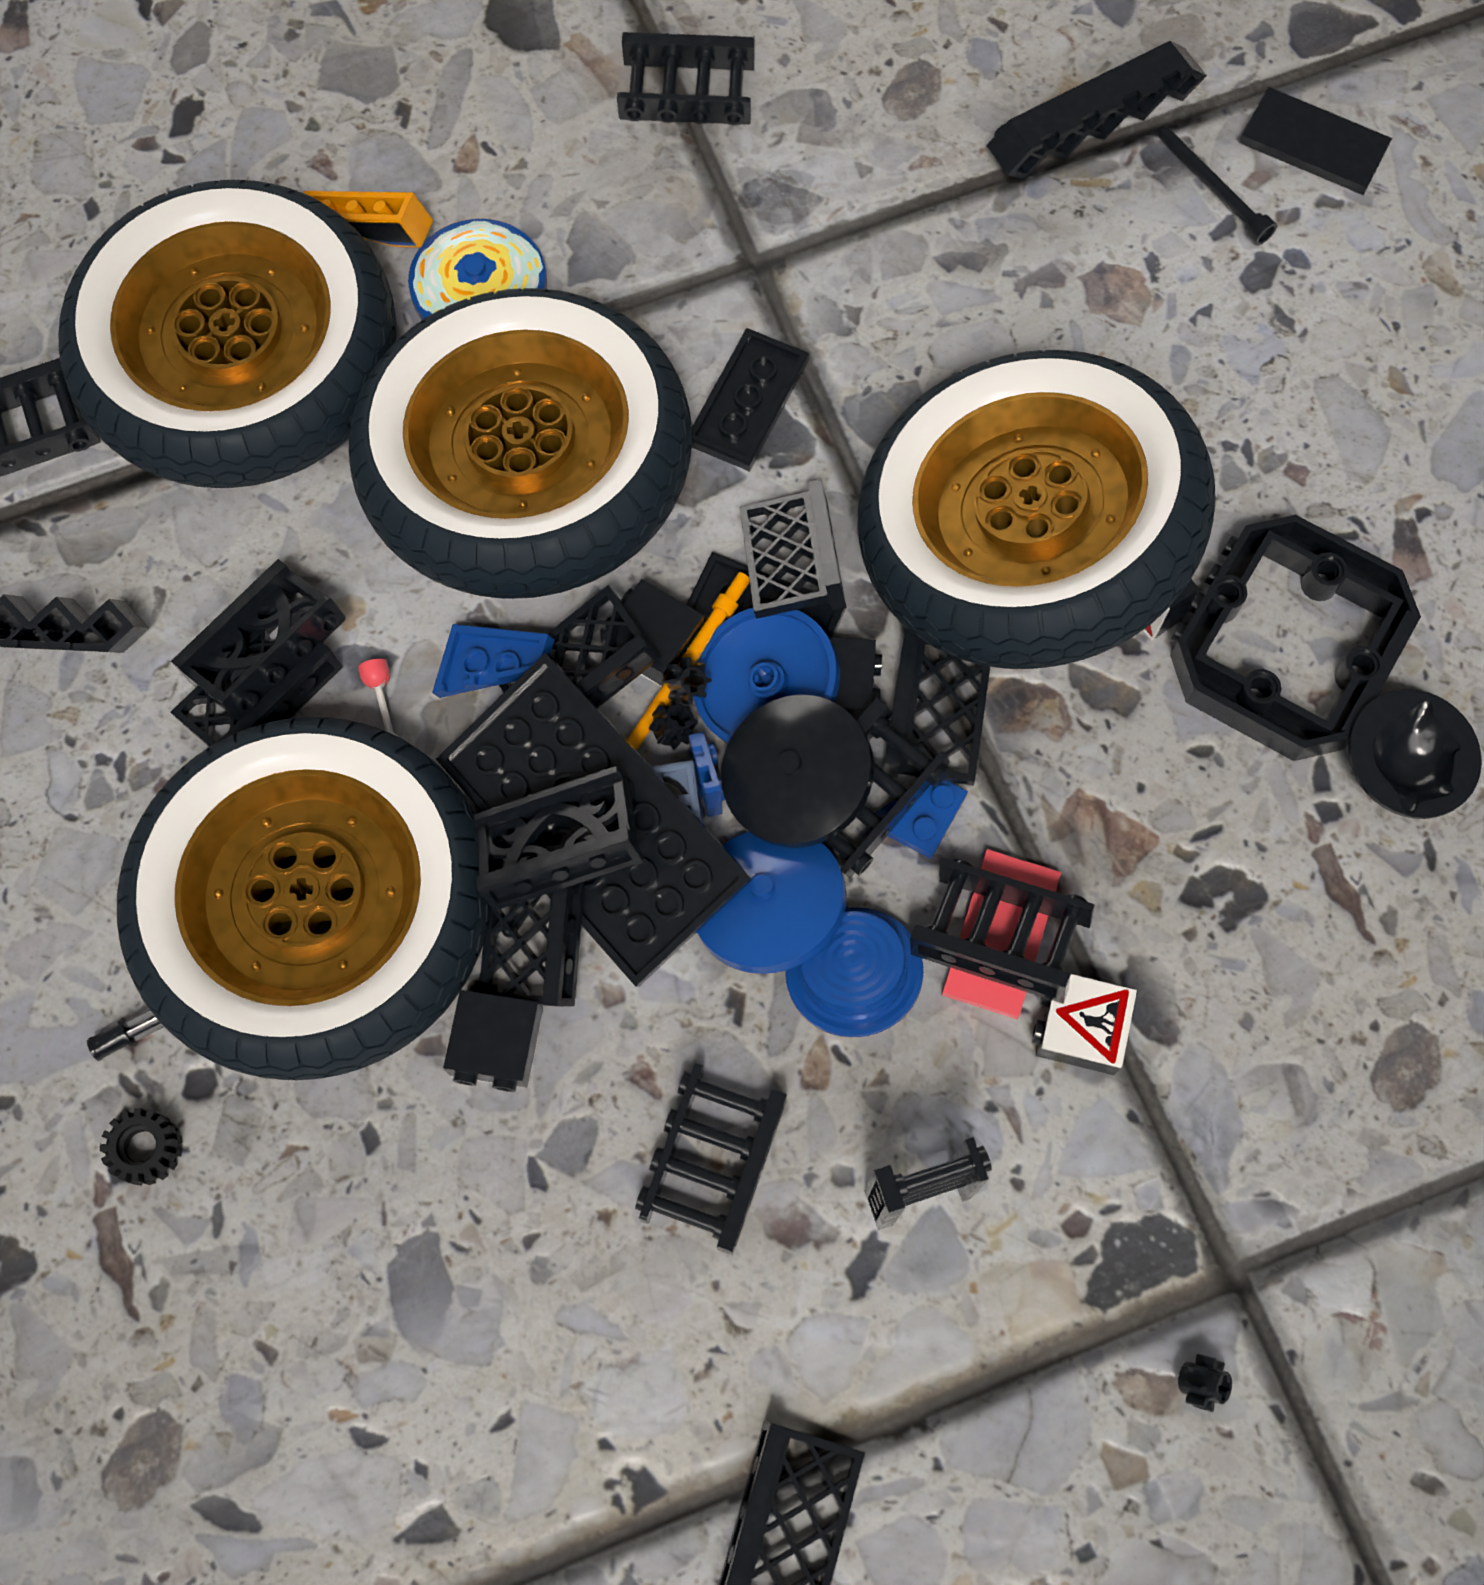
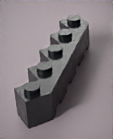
(1094, 108)
(68, 627)

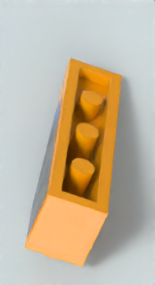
(381, 217)

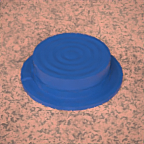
(860, 978)

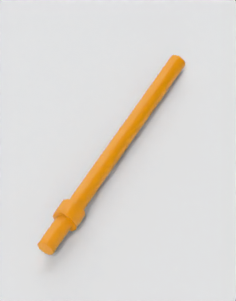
(723, 608)

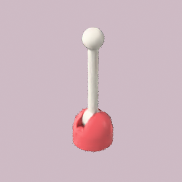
(375, 675)

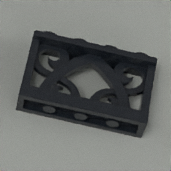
(258, 608)
(525, 820)

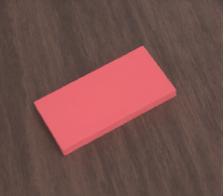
(981, 991)

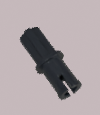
(123, 1034)

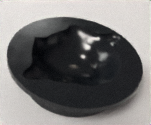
(1414, 754)

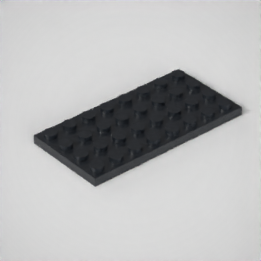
(552, 734)

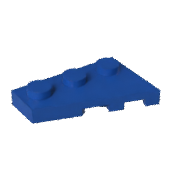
(487, 658)

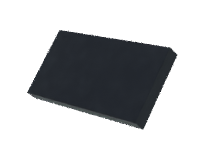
(1315, 140)
(748, 399)
(721, 572)

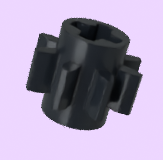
(697, 680)
(673, 724)
(1205, 1382)

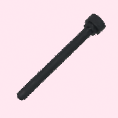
(1259, 226)

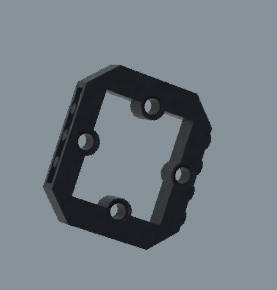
(1352, 575)

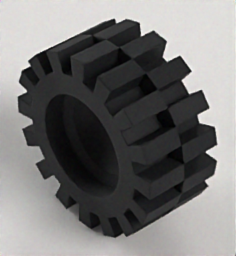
(117, 1142)

